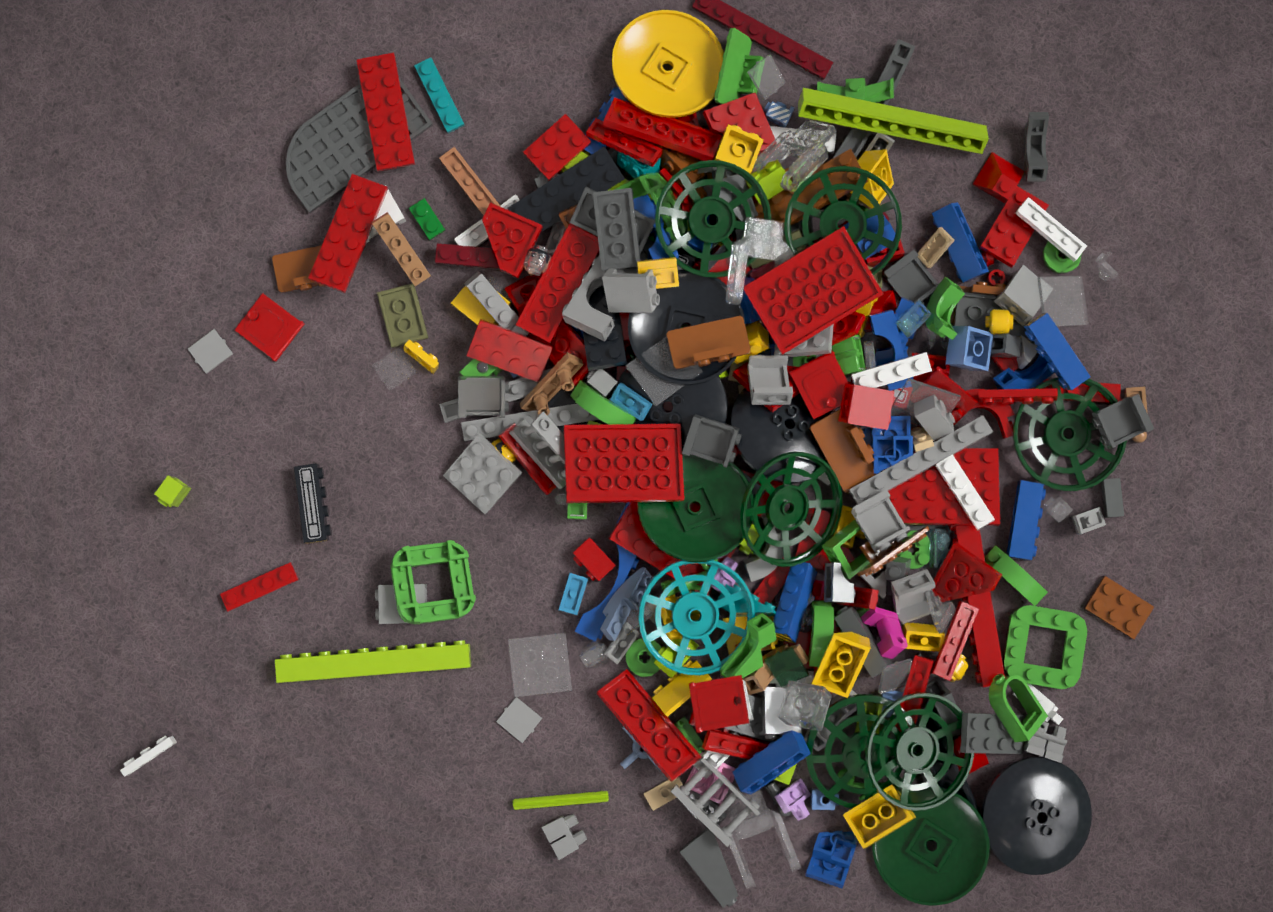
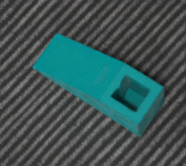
(741, 605)

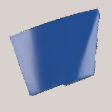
(892, 444)
(832, 857)

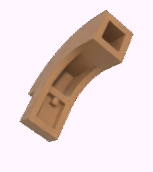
(759, 679)

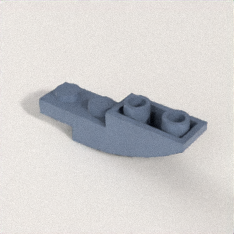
(623, 600)

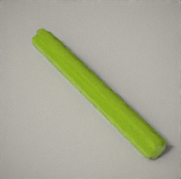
(560, 800)

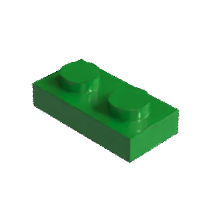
(427, 219)

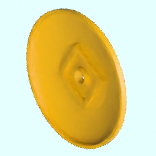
(674, 40)

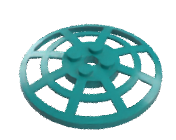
(685, 625)

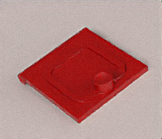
(272, 329)
(942, 381)
(820, 384)
(715, 704)

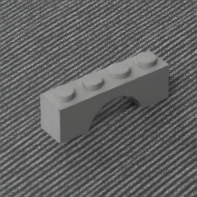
(493, 302)

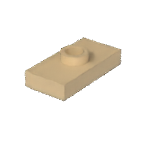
(935, 247)
(661, 793)

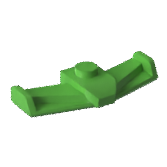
(856, 89)

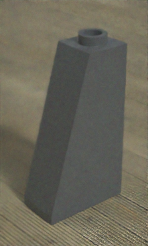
(850, 621)
(708, 863)

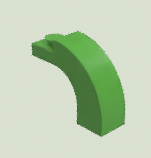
(941, 307)
(600, 406)
(1015, 575)
(821, 630)

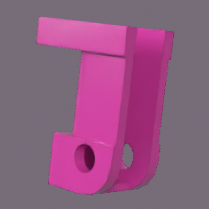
(888, 629)

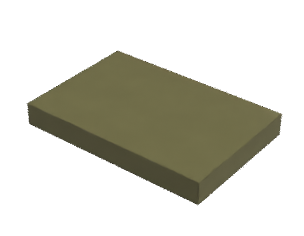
(402, 315)

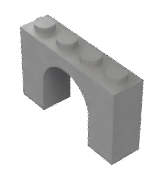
(581, 314)

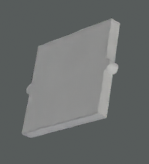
(210, 351)
(519, 720)

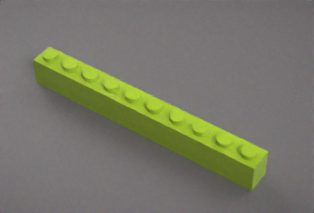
(892, 120)
(372, 663)

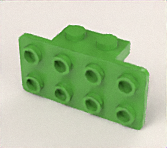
(735, 65)

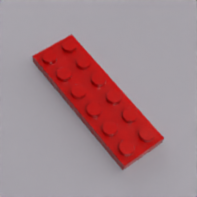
(385, 112)
(662, 130)
(348, 233)
(556, 286)
(649, 725)

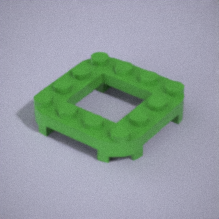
(654, 184)
(460, 579)
(1072, 653)

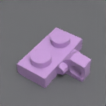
(724, 578)
(793, 799)

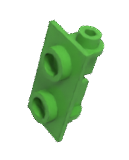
(690, 734)

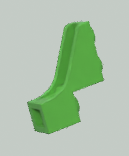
(748, 655)

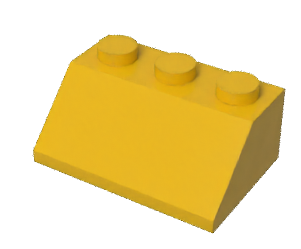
(878, 164)
(842, 662)
(677, 690)
(877, 817)

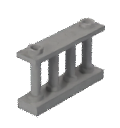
(539, 446)
(696, 806)

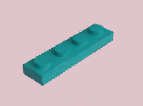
(439, 95)

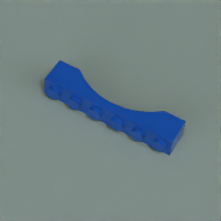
(592, 620)

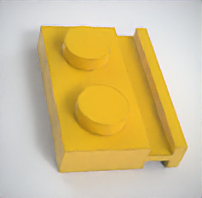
(663, 269)

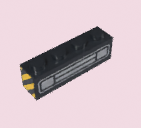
(311, 503)

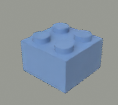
(970, 349)

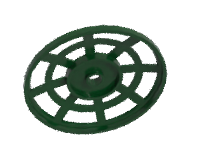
(708, 206)
(845, 210)
(1059, 444)
(796, 513)
(852, 749)
(926, 756)

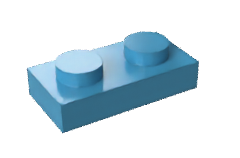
(631, 401)
(573, 594)

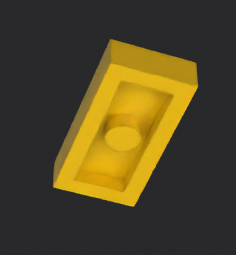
(416, 351)

